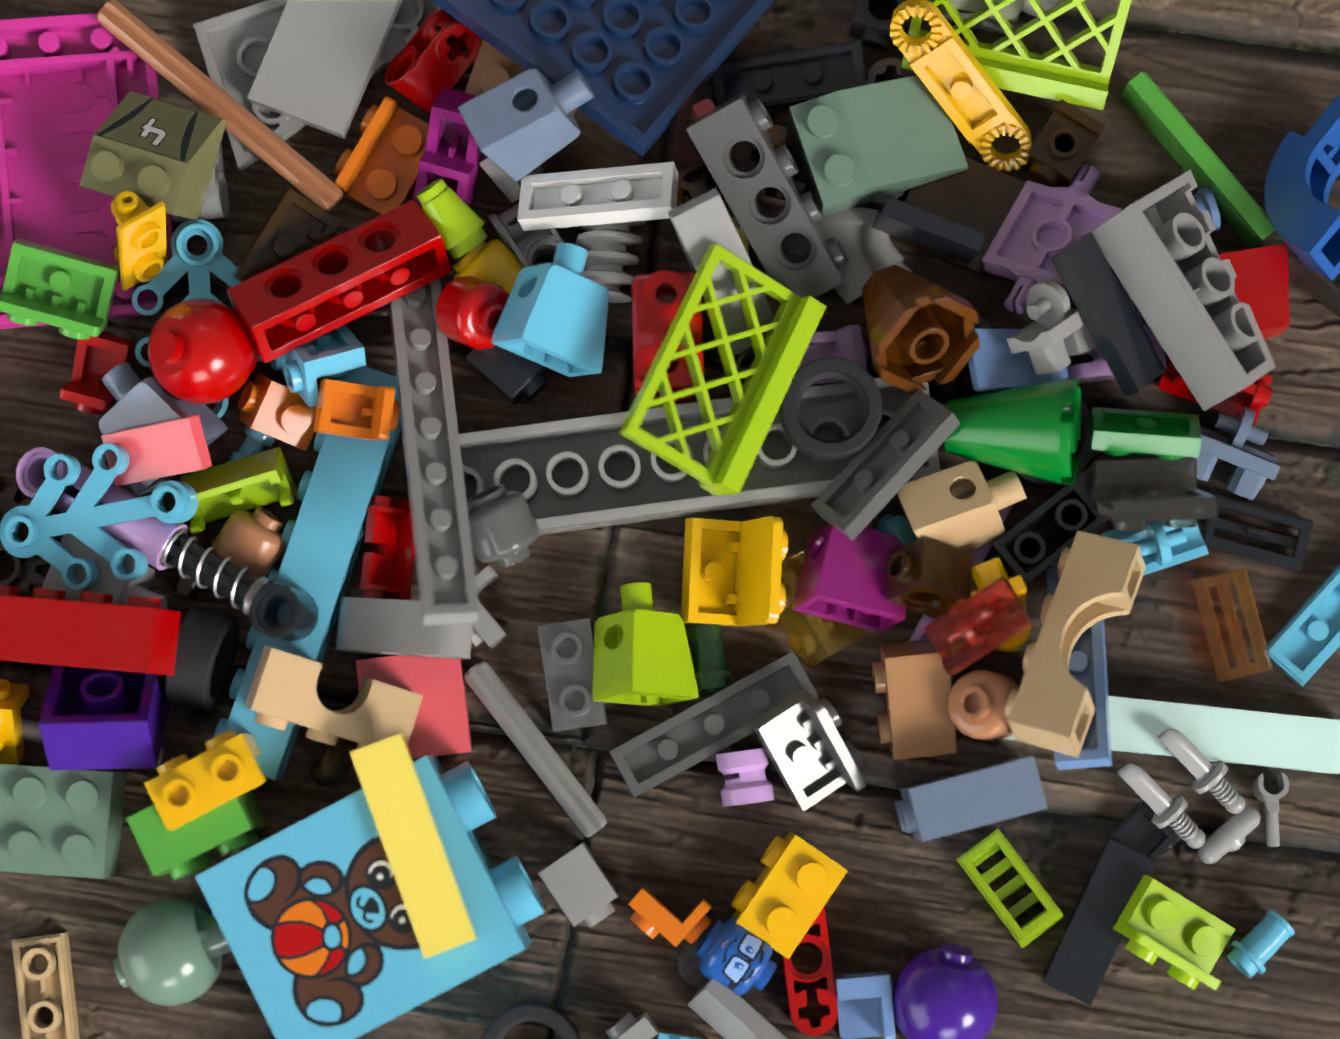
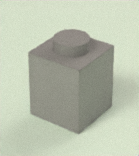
(580, 886)

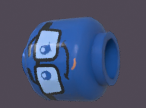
(735, 957)

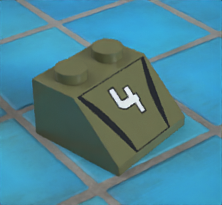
(156, 153)

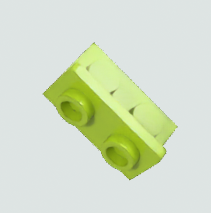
(1175, 930)

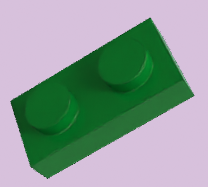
(1146, 432)

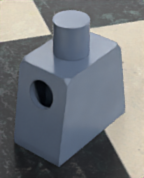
(526, 119)
(149, 403)

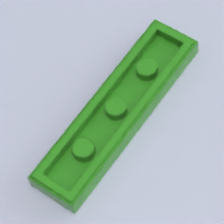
(1195, 155)

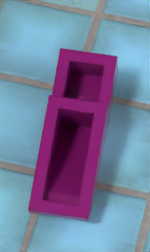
(450, 149)

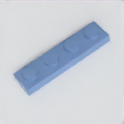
(1089, 668)

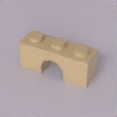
(287, 692)

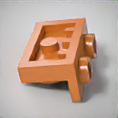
(385, 160)

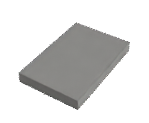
(323, 60)

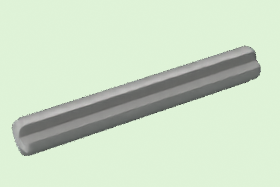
(535, 748)

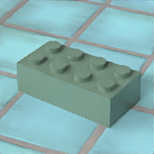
(60, 821)

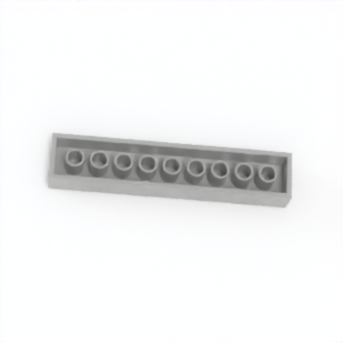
(594, 477)

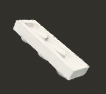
(598, 196)

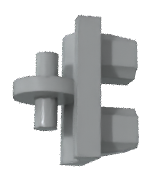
(1054, 333)

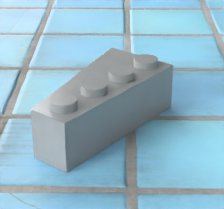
(1185, 291)

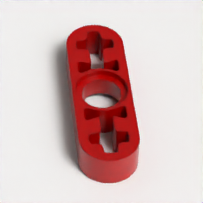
(825, 995)

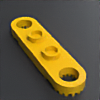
(960, 85)

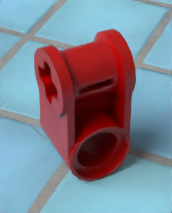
(431, 60)

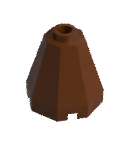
(917, 329)

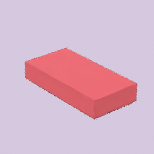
(160, 449)

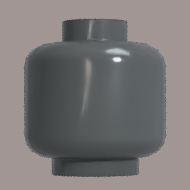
(501, 526)

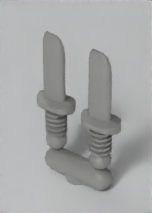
(1171, 810)

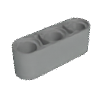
(398, 630)

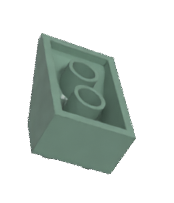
(873, 142)

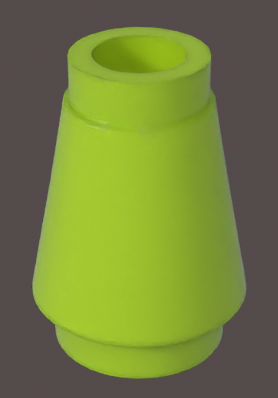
(452, 218)

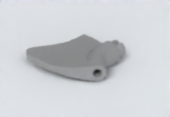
(863, 245)

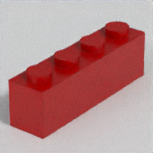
(88, 631)

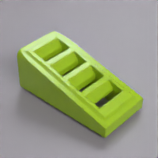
(1038, 924)

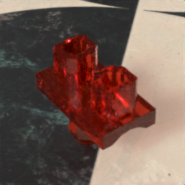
(978, 625)

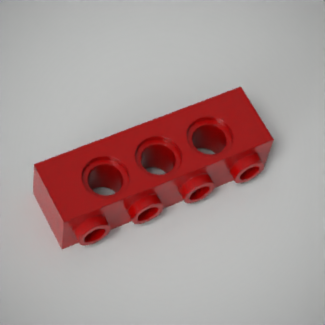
(340, 280)

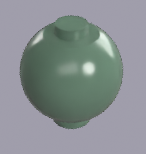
(170, 952)

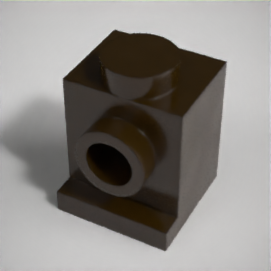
(1072, 127)

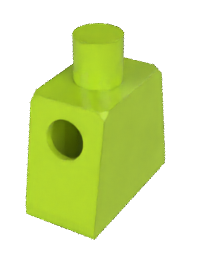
(642, 654)

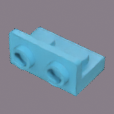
(325, 357)

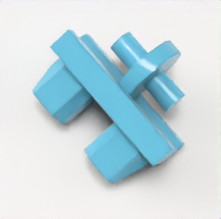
(1163, 545)

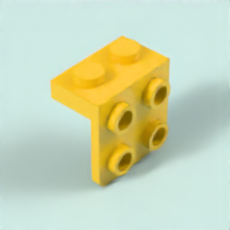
(733, 571)

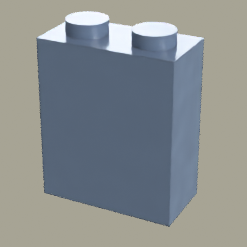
(971, 799)

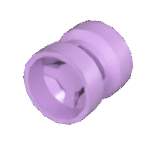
(744, 777)

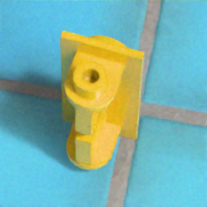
(140, 238)

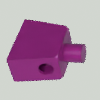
(848, 579)

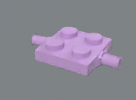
(1039, 228)

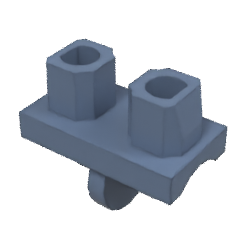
(1251, 464)

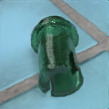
(709, 658)

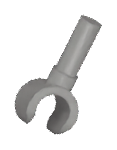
(1271, 806)

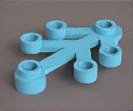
(198, 276)
(86, 518)

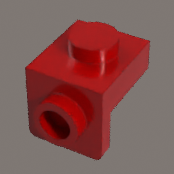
(91, 363)

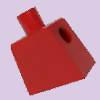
(1263, 285)

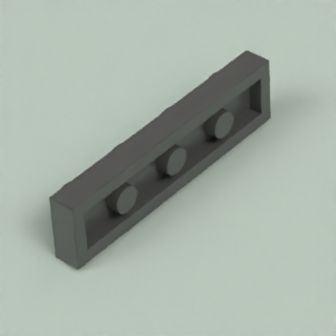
(707, 725)

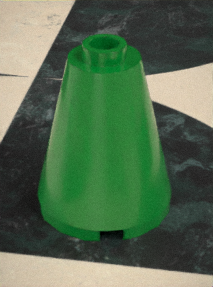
(1022, 429)

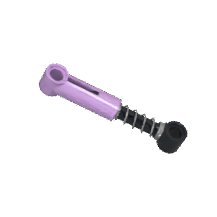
(169, 547)

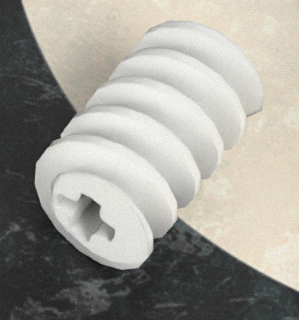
(608, 255)

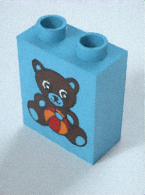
(327, 925)

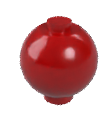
(201, 351)

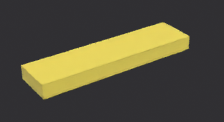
(413, 845)

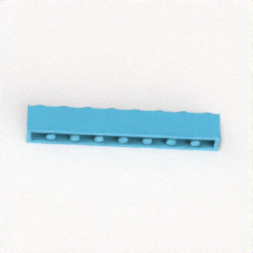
(317, 560)

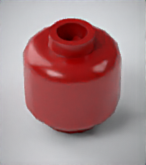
(470, 310)

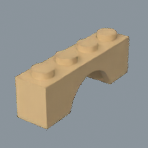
(1095, 583)

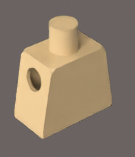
(959, 505)

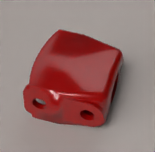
(654, 306)

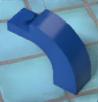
(1300, 189)

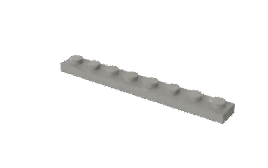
(433, 461)

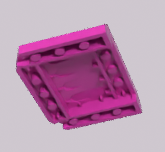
(54, 94)

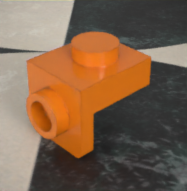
(356, 410)
(277, 412)
(655, 917)

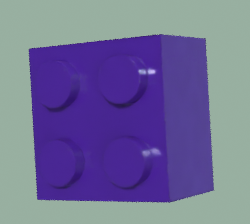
(103, 719)

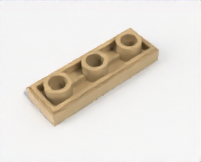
(42, 981)

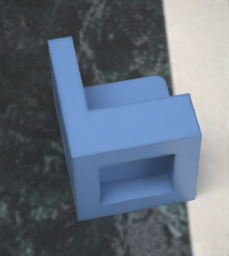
(864, 1005)

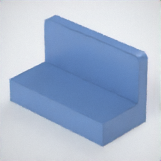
(998, 369)

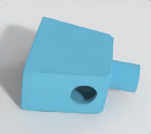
(556, 315)

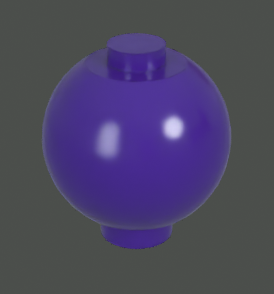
(945, 996)

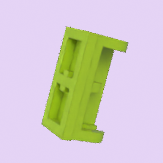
(240, 486)

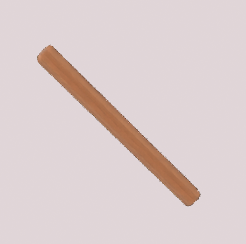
(218, 103)

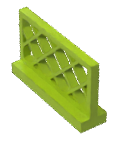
(1036, 73)
(763, 388)

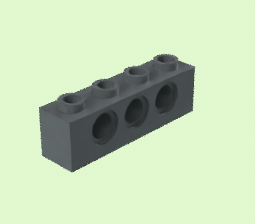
(765, 229)

